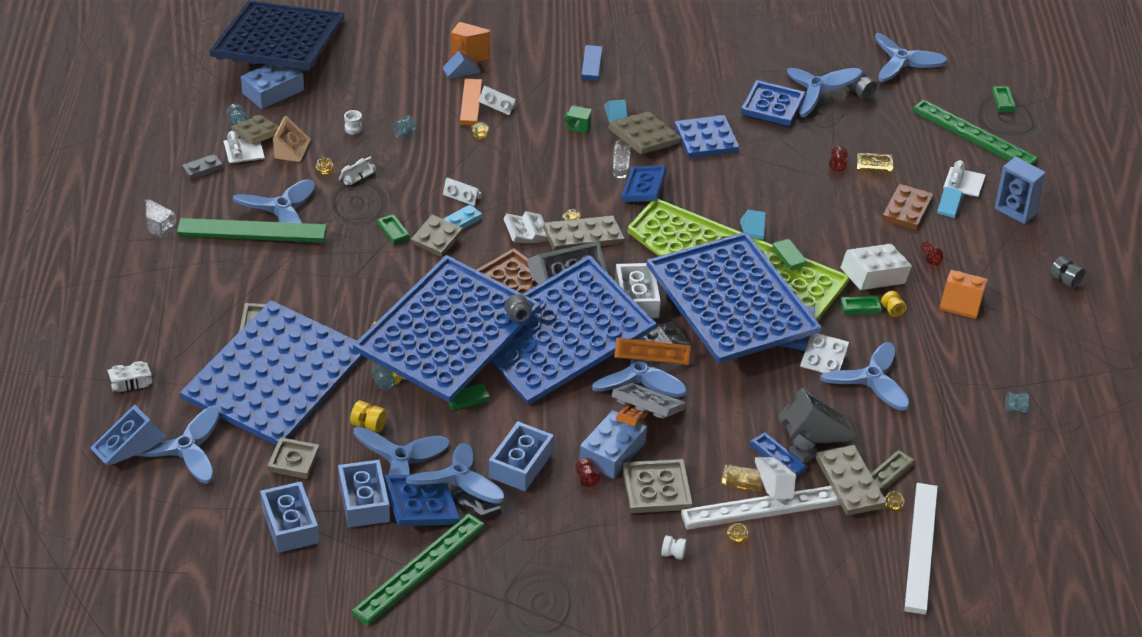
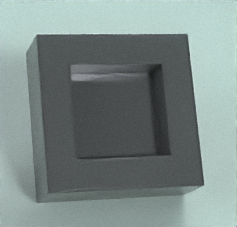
(801, 455)

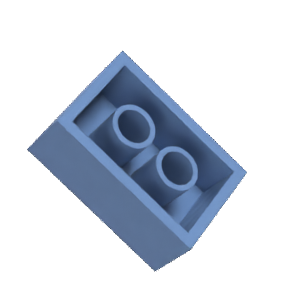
(271, 84)
(1020, 190)
(613, 444)
(521, 456)
(363, 493)
(289, 517)

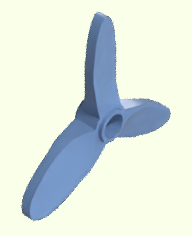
(903, 58)
(818, 85)
(283, 205)
(641, 373)
(874, 377)
(187, 445)
(401, 456)
(461, 475)

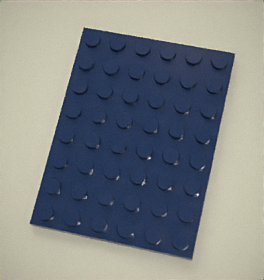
(277, 35)

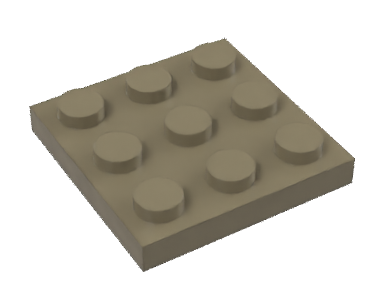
(644, 132)
(656, 486)

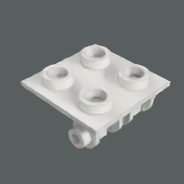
(240, 150)
(963, 180)
(824, 353)
(137, 370)

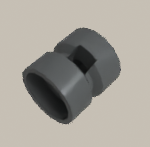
(1067, 272)

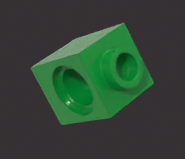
(578, 119)

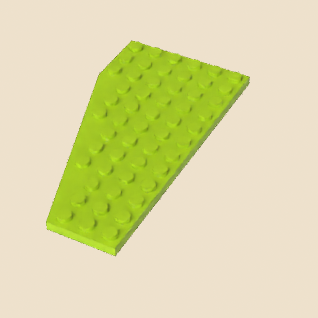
(671, 229)

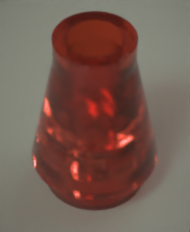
(932, 254)

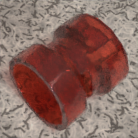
(838, 159)
(587, 472)

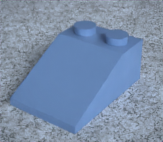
(127, 437)

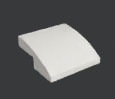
(526, 228)

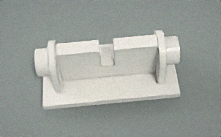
(497, 100)
(351, 175)
(461, 191)

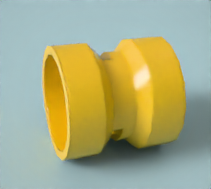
(893, 303)

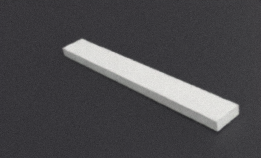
(758, 508)
(921, 549)

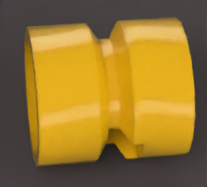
(367, 416)

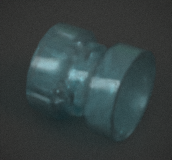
(236, 114)
(404, 125)
(383, 377)
(1016, 402)

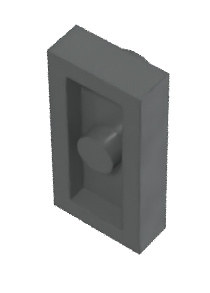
(202, 167)

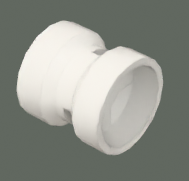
(353, 122)
(674, 547)

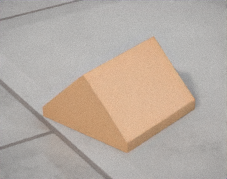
(290, 141)

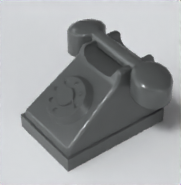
(814, 422)

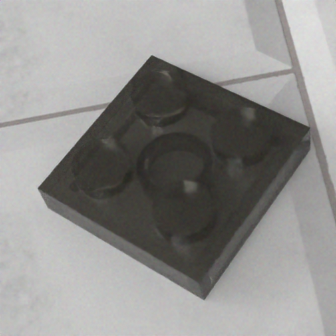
(667, 333)

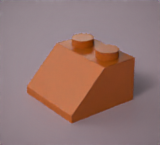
(471, 41)
(963, 294)

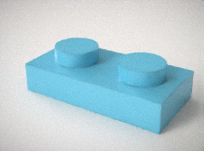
(465, 217)

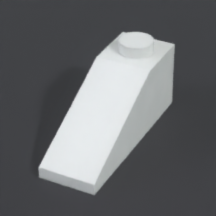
(776, 478)

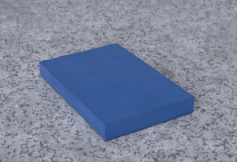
(644, 183)

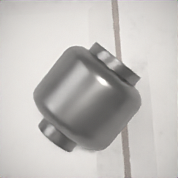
(518, 308)

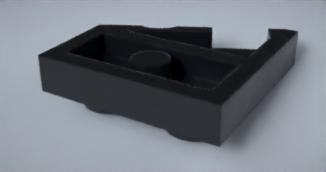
(475, 505)

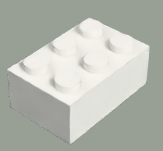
(876, 266)
(640, 286)

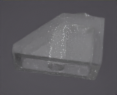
(159, 219)

